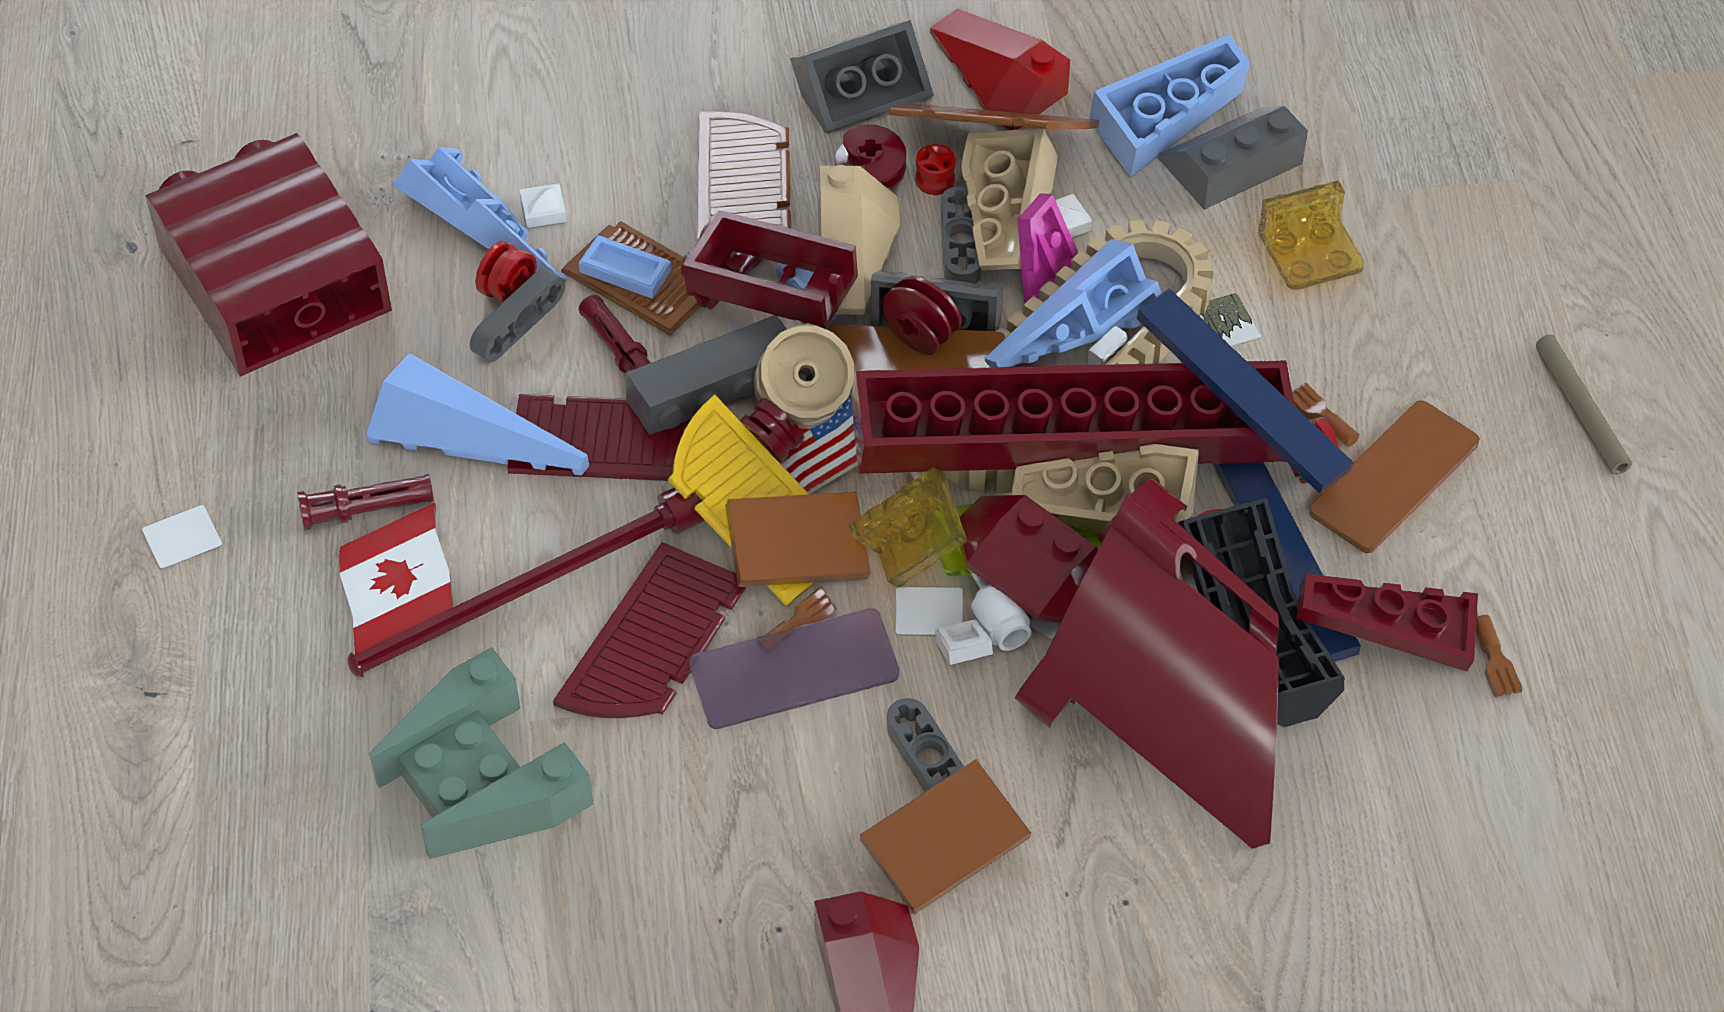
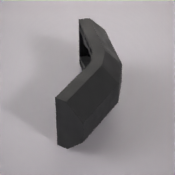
(1249, 546)

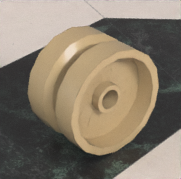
(827, 369)

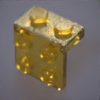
(1308, 237)

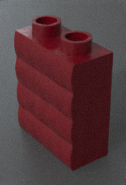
(268, 252)

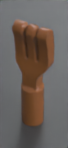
(1314, 407)
(810, 610)
(1499, 670)

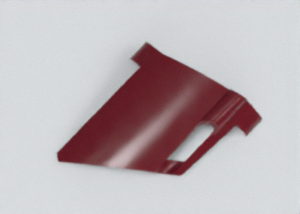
(1170, 665)

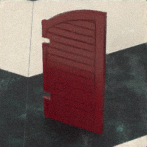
(605, 432)
(651, 637)

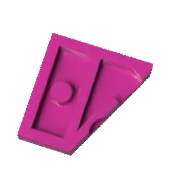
(1043, 244)

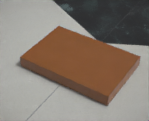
(796, 539)
(945, 836)

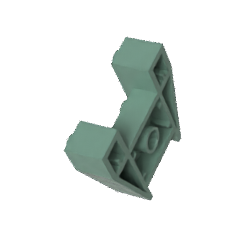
(466, 771)

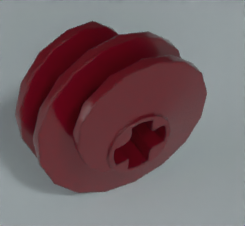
(876, 151)
(921, 314)

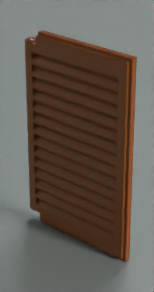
(670, 304)

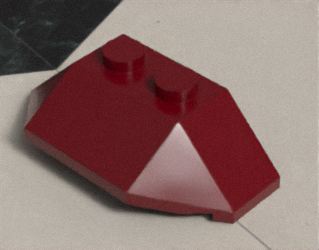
(1025, 553)

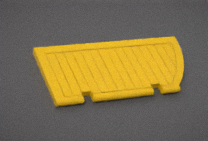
(726, 462)

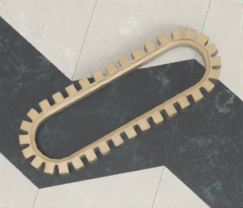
(1143, 347)

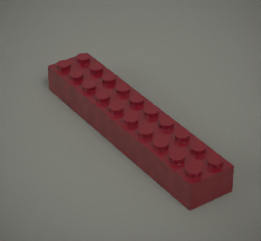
(1045, 414)

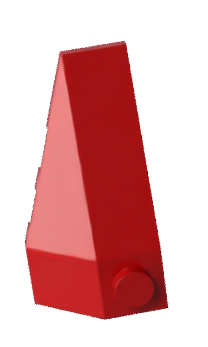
(1003, 64)

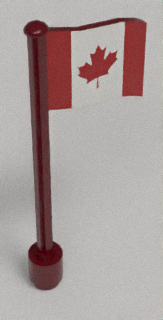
(404, 587)

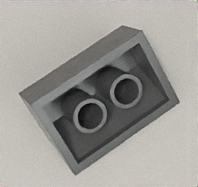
(863, 76)
(1237, 155)
(977, 303)

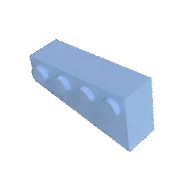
(1167, 101)

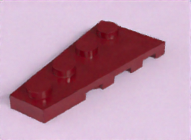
(1408, 621)

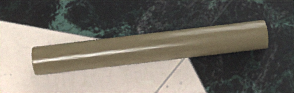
(1583, 404)

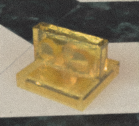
(912, 527)

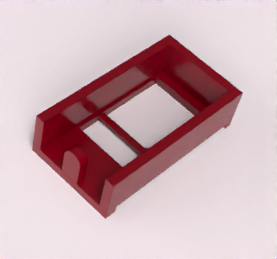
(830, 260)

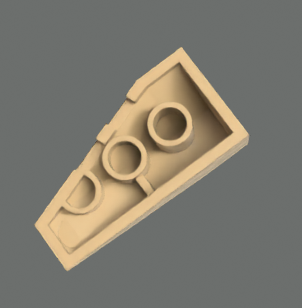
(1002, 179)
(859, 213)
(1092, 489)

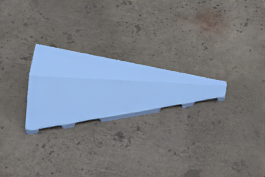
(464, 202)
(1084, 309)
(437, 411)

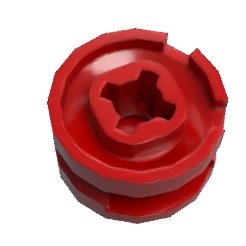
(504, 270)

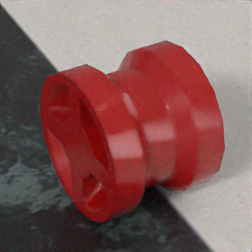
(935, 169)

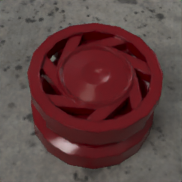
(773, 429)

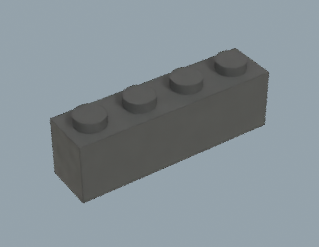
(680, 384)

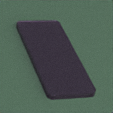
(794, 668)

